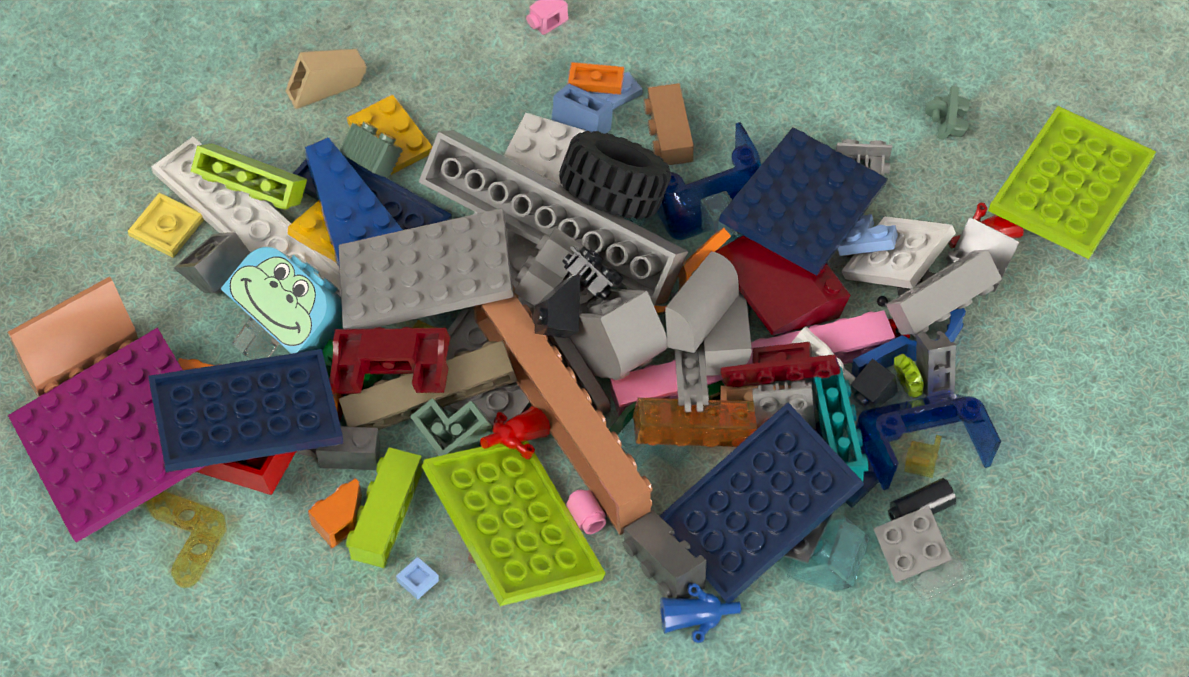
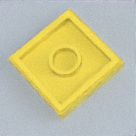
(166, 225)

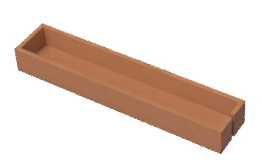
(572, 419)

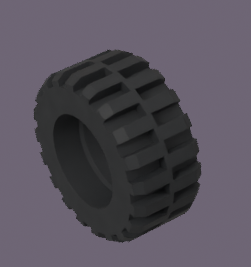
(614, 175)

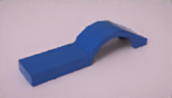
(902, 345)

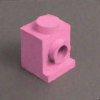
(547, 15)

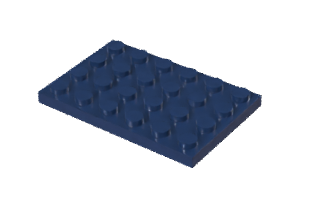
(803, 200)
(244, 410)
(761, 501)

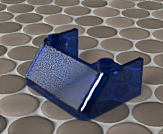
(681, 202)
(890, 422)

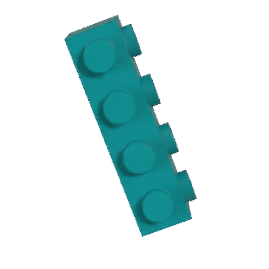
(838, 419)

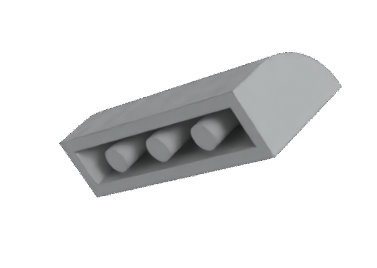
(701, 303)
(729, 340)

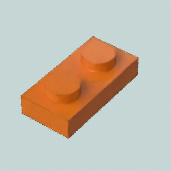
(596, 77)

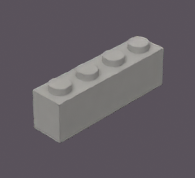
(944, 292)

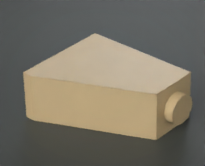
(324, 75)

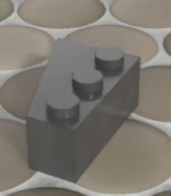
(664, 556)

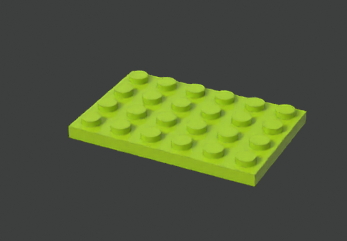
(1072, 182)
(513, 522)

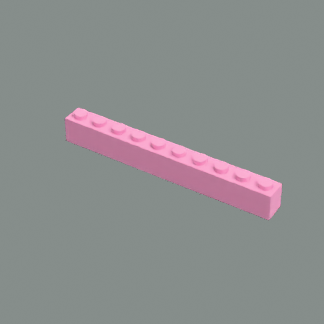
(844, 337)

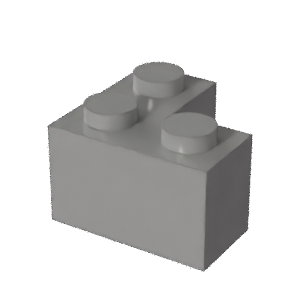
(546, 269)

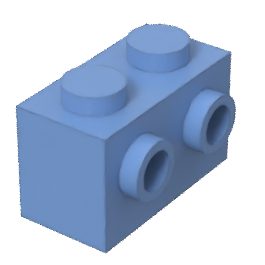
(582, 110)

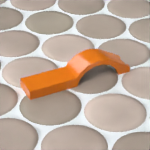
(696, 259)

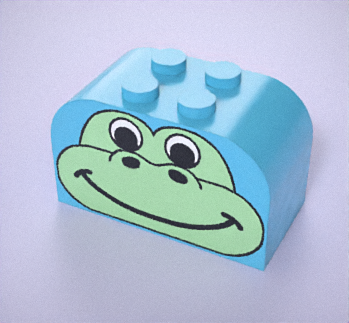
(287, 299)

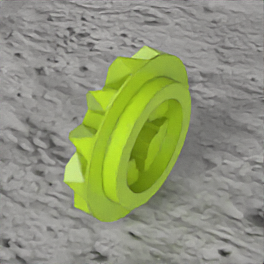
(909, 375)

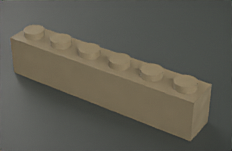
(396, 399)

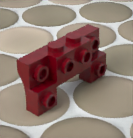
(390, 352)

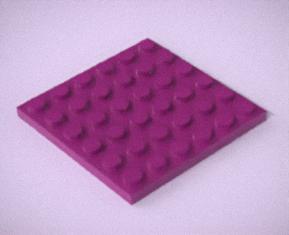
(100, 437)

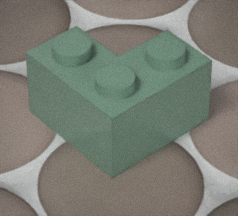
(452, 433)

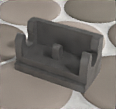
(936, 363)

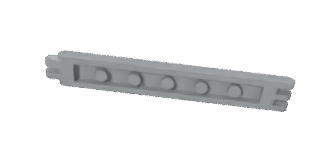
(691, 377)

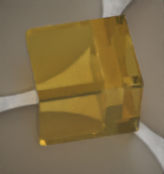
(922, 458)

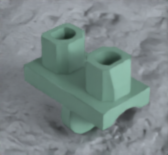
(945, 112)

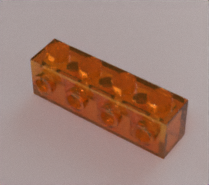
(719, 424)

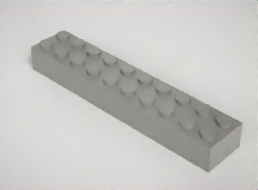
(538, 205)

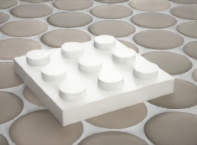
(904, 266)

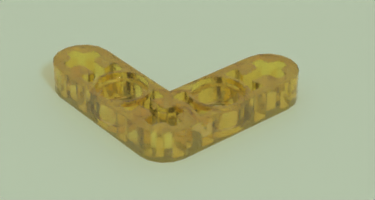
(199, 533)

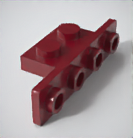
(779, 364)

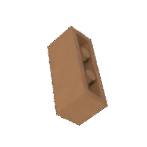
(669, 124)

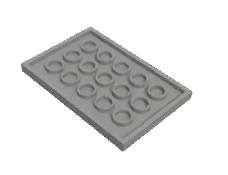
(425, 271)

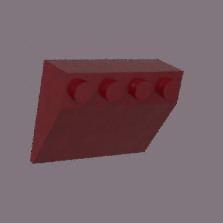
(781, 291)

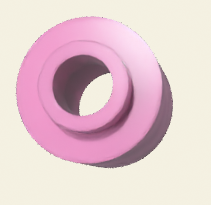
(586, 511)

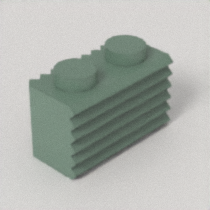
(370, 149)

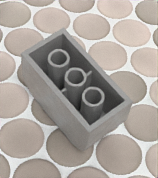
(619, 333)

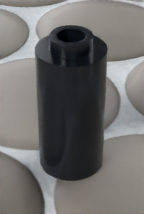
(937, 495)

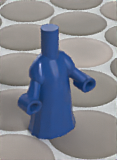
(703, 611)

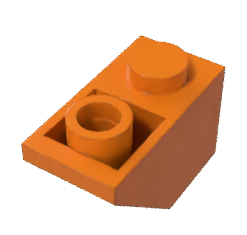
(337, 513)

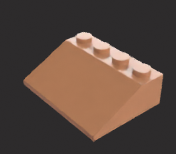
(72, 336)

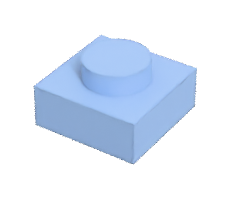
(417, 578)

